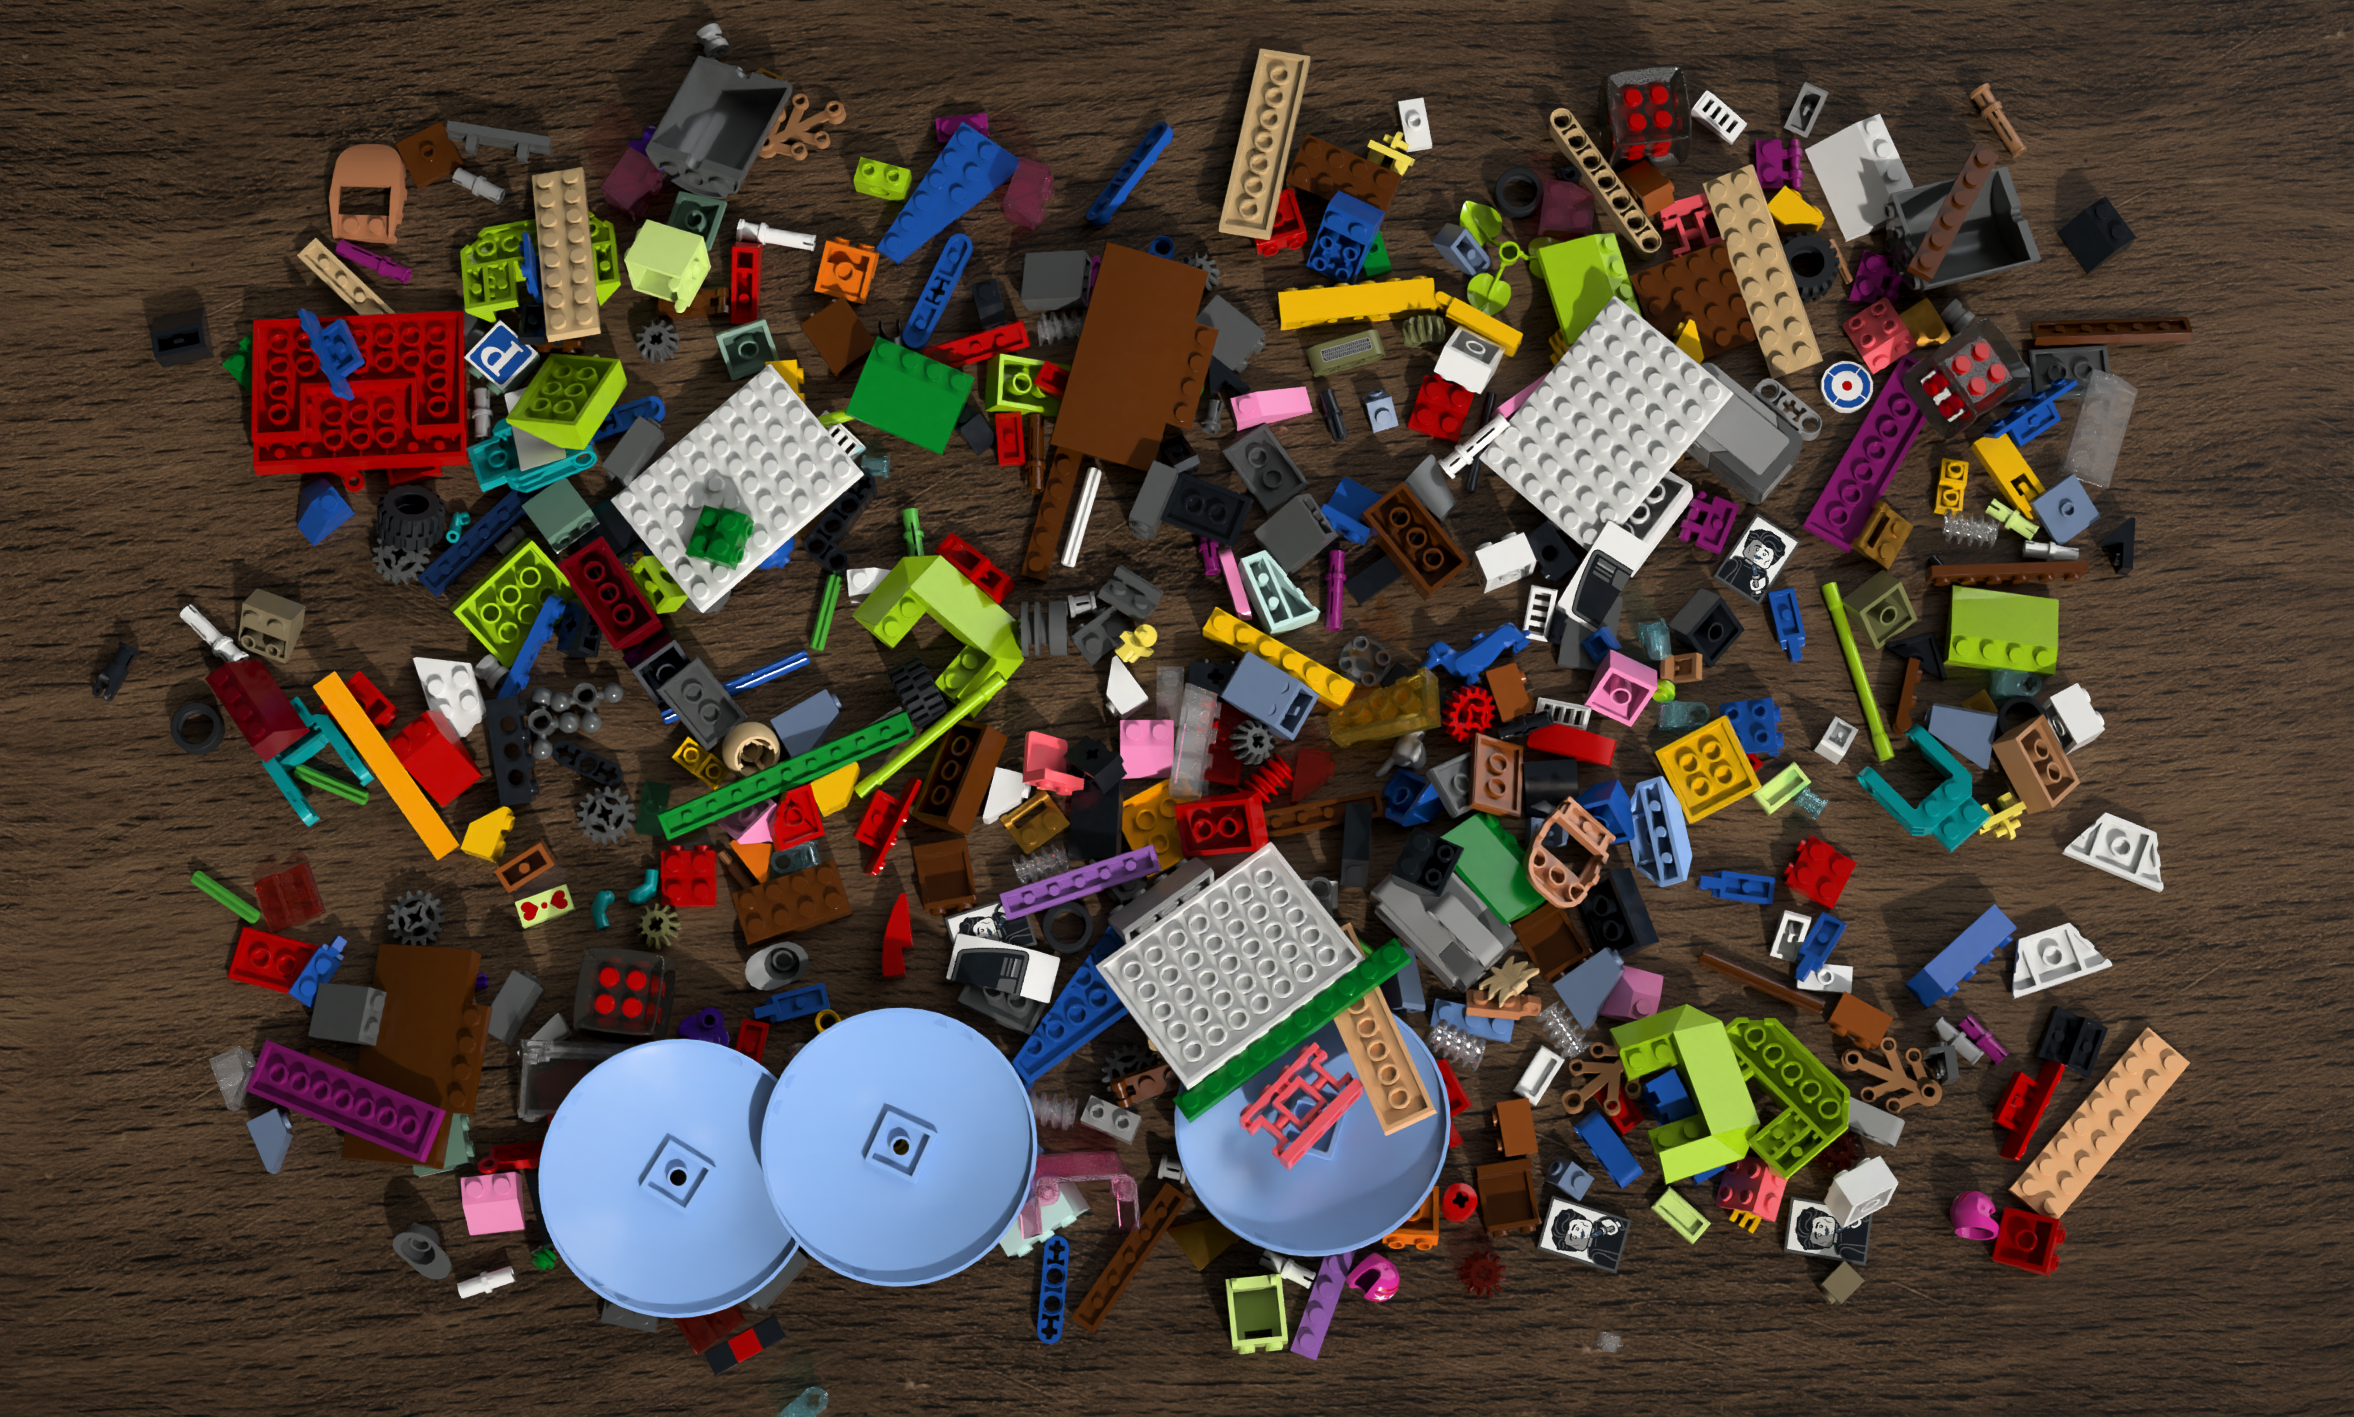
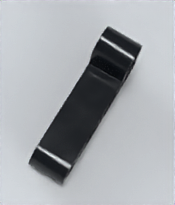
(845, 520)

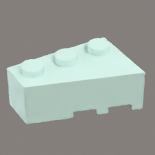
(1273, 596)
(1062, 1213)

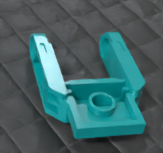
(498, 463)
(321, 732)
(1947, 812)

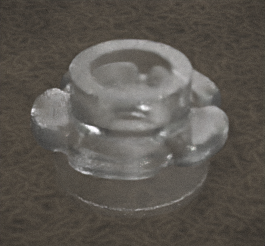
(1609, 1341)

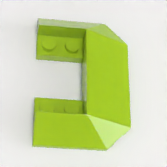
(494, 265)
(957, 604)
(1714, 1080)
(1808, 1094)

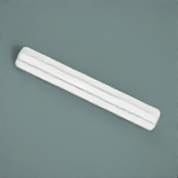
(1081, 517)

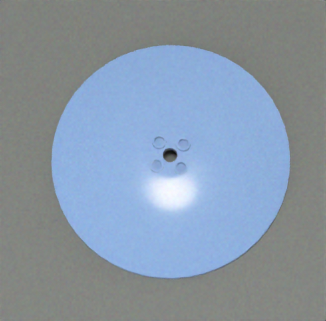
(835, 1134)
(1344, 1188)
(612, 1192)

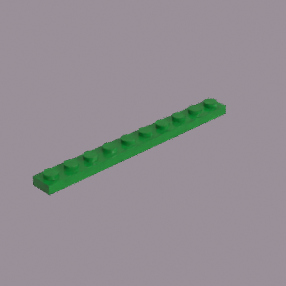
(786, 775)
(1293, 1030)

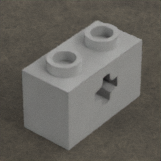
(1110, 1120)

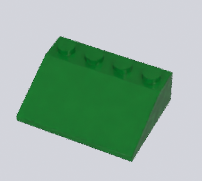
(910, 395)
(1494, 867)

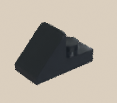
(1222, 377)
(975, 431)
(1180, 455)
(2122, 540)

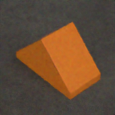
(756, 858)

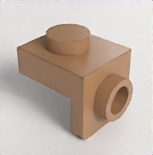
(1682, 668)

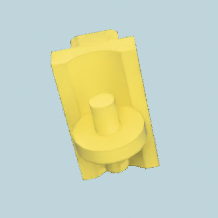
(1400, 160)
(1137, 643)
(2010, 809)

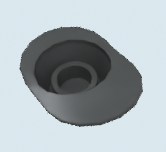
(776, 965)
(422, 1251)

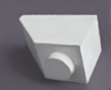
(863, 582)
(1123, 691)
(1005, 794)

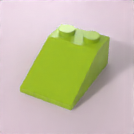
(1012, 387)

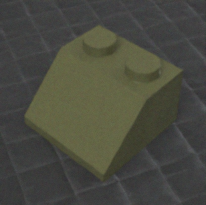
(1880, 609)

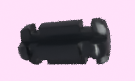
(1557, 627)

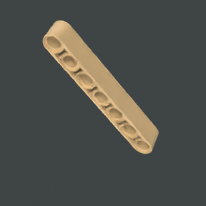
(1604, 196)

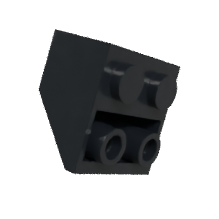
(181, 337)
(1426, 863)

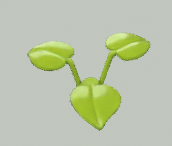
(1484, 290)

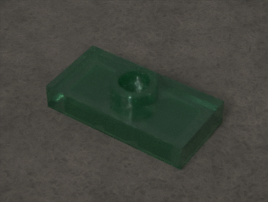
(653, 801)

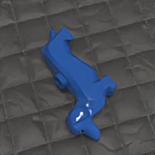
(1479, 656)

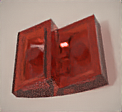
(289, 897)
(710, 1328)

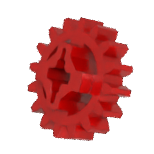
(1468, 713)

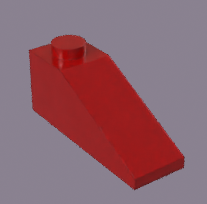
(745, 281)

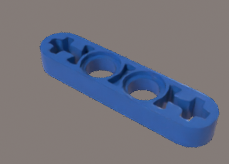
(1057, 1290)

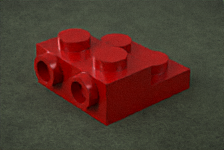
(1287, 228)
(1440, 409)
(372, 701)
(1818, 872)
(689, 877)
(2029, 1241)

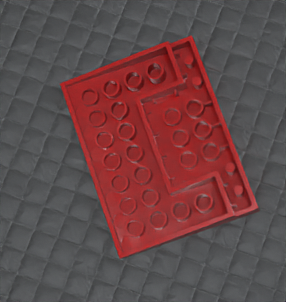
(404, 407)

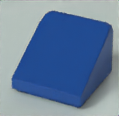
(1600, 643)

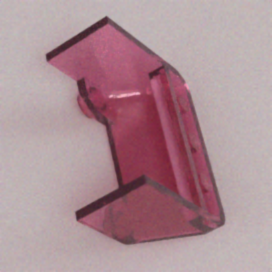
(1080, 1167)

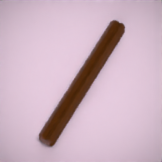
(1761, 982)

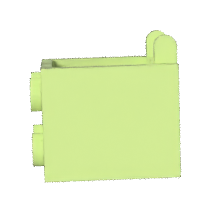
(667, 263)
(1253, 1306)

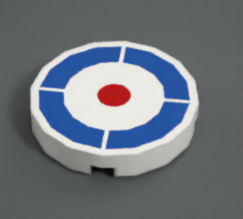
(1846, 387)

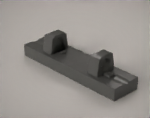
(519, 141)

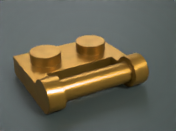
(1888, 538)
(1040, 828)

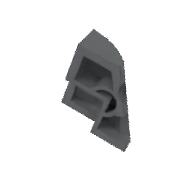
(1431, 489)

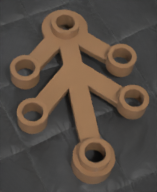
(797, 130)
(1609, 1074)
(1896, 1078)

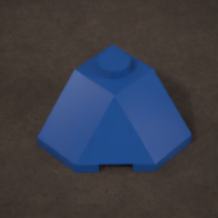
(321, 510)
(1411, 799)
(1610, 807)

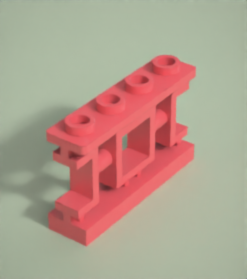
(1670, 219)
(1317, 1120)

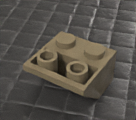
(270, 625)

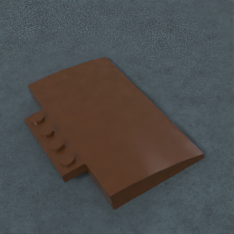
(1135, 359)
(426, 1040)

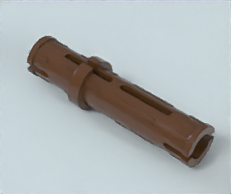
(1035, 463)

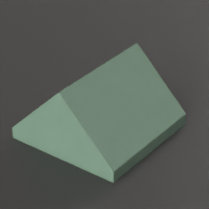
(698, 215)
(747, 348)

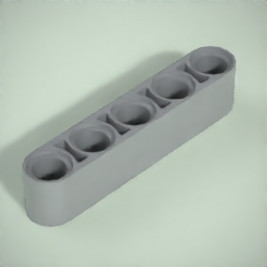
(1874, 1123)

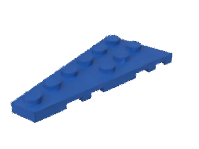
(955, 183)
(1077, 1016)

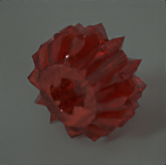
(1842, 1157)
(1479, 1282)

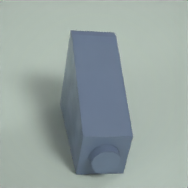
(808, 722)
(1964, 730)
(1590, 985)
(1404, 988)

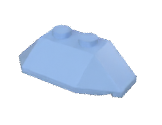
(1661, 838)

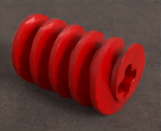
(1268, 778)
(1453, 1211)

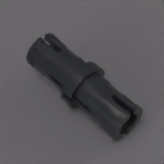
(1525, 724)

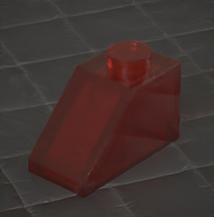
(1311, 773)

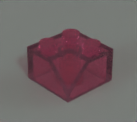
(632, 184)
(1028, 193)
(1565, 211)

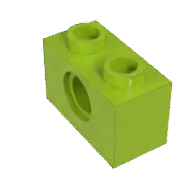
(882, 180)
(657, 585)

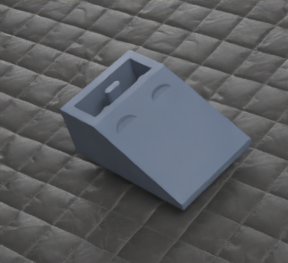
(1269, 696)

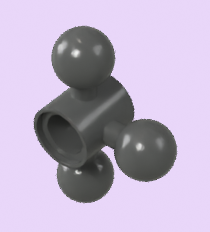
(590, 721)
(567, 722)

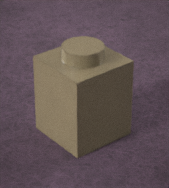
(1840, 1284)

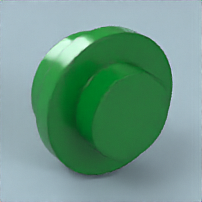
(543, 1258)

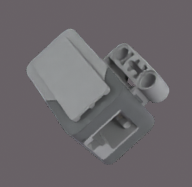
(1752, 438)
(1449, 933)

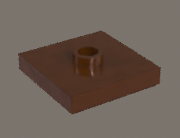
(429, 155)

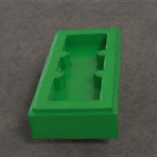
(1377, 261)

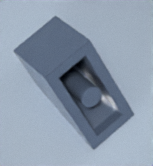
(1461, 250)
(272, 1137)

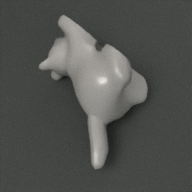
(1406, 753)

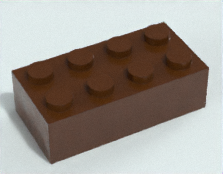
(1326, 169)
(1414, 541)
(959, 776)
(792, 904)

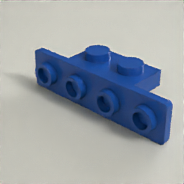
(335, 349)
(2033, 417)

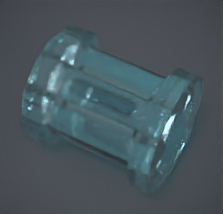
(876, 466)
(1810, 802)

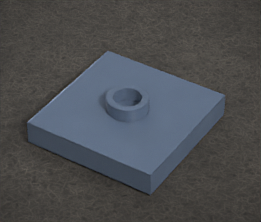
(2065, 509)

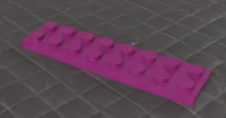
(1868, 463)
(345, 1101)

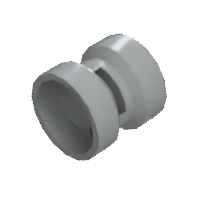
(711, 39)
(1957, 316)
(491, 672)

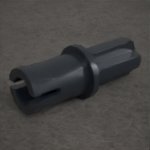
(1333, 415)

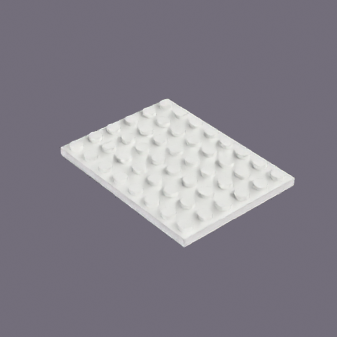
(1605, 424)
(749, 456)
(1229, 965)

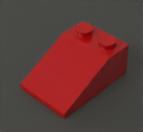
(435, 757)
(1222, 824)

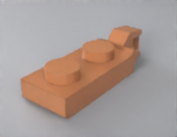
(1513, 1008)

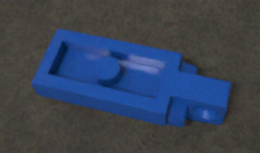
(1787, 622)
(1739, 887)
(1818, 945)
(317, 970)
(794, 1004)

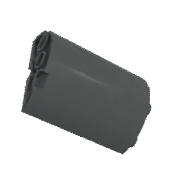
(717, 127)
(1987, 243)

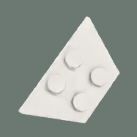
(454, 691)
(2120, 850)
(2053, 959)

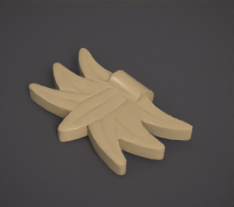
(1509, 980)

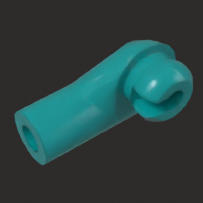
(456, 525)
(647, 890)
(598, 907)

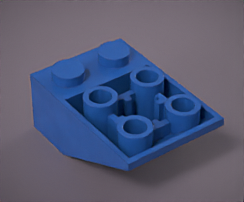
(1345, 238)

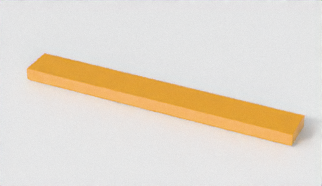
(386, 765)

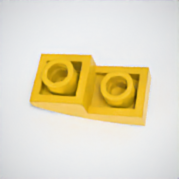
(1951, 485)
(700, 763)

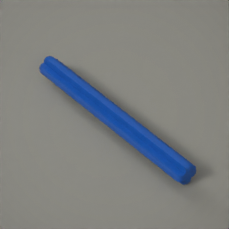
(754, 678)

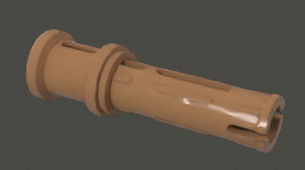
(1993, 107)

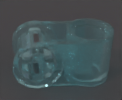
(1655, 639)
(2008, 684)
(1678, 715)
(798, 856)
(801, 1406)

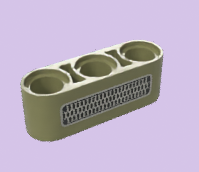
(1345, 353)

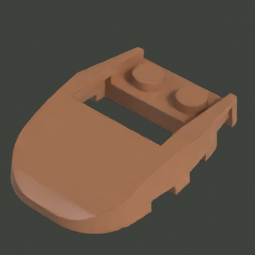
(368, 167)
(1548, 874)

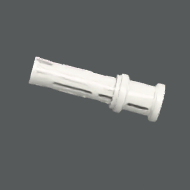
(764, 234)
(1498, 423)
(221, 645)

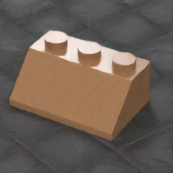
(2036, 764)

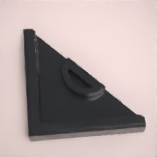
(1923, 648)

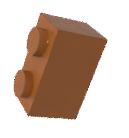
(1648, 187)
(1508, 692)
(525, 865)
(1858, 1021)
(1515, 1128)

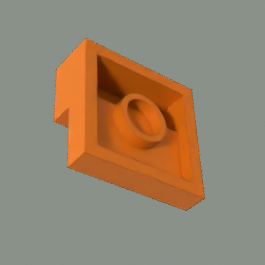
(846, 270)
(1420, 1228)

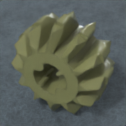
(1423, 331)
(648, 925)

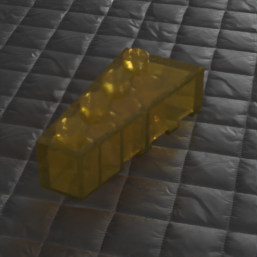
(1389, 712)

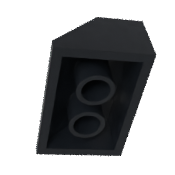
(1617, 914)

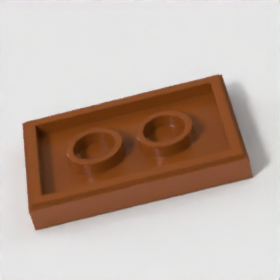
(1496, 776)

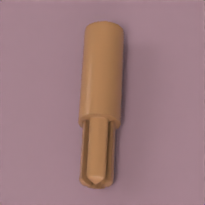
(1842, 265)
(736, 870)

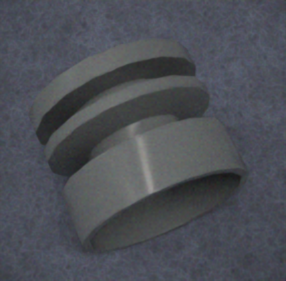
(1044, 628)

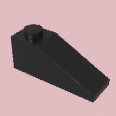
(989, 305)
(1356, 845)

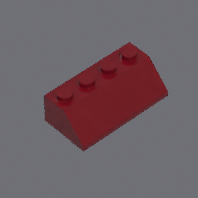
(610, 595)
(257, 706)

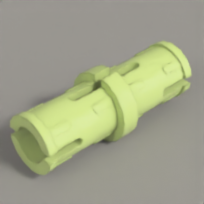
(2012, 519)

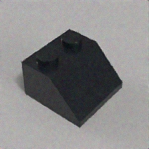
(2096, 235)
(1706, 626)
(656, 662)

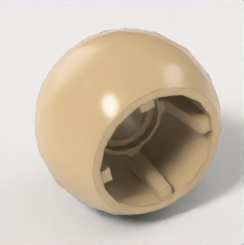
(756, 756)

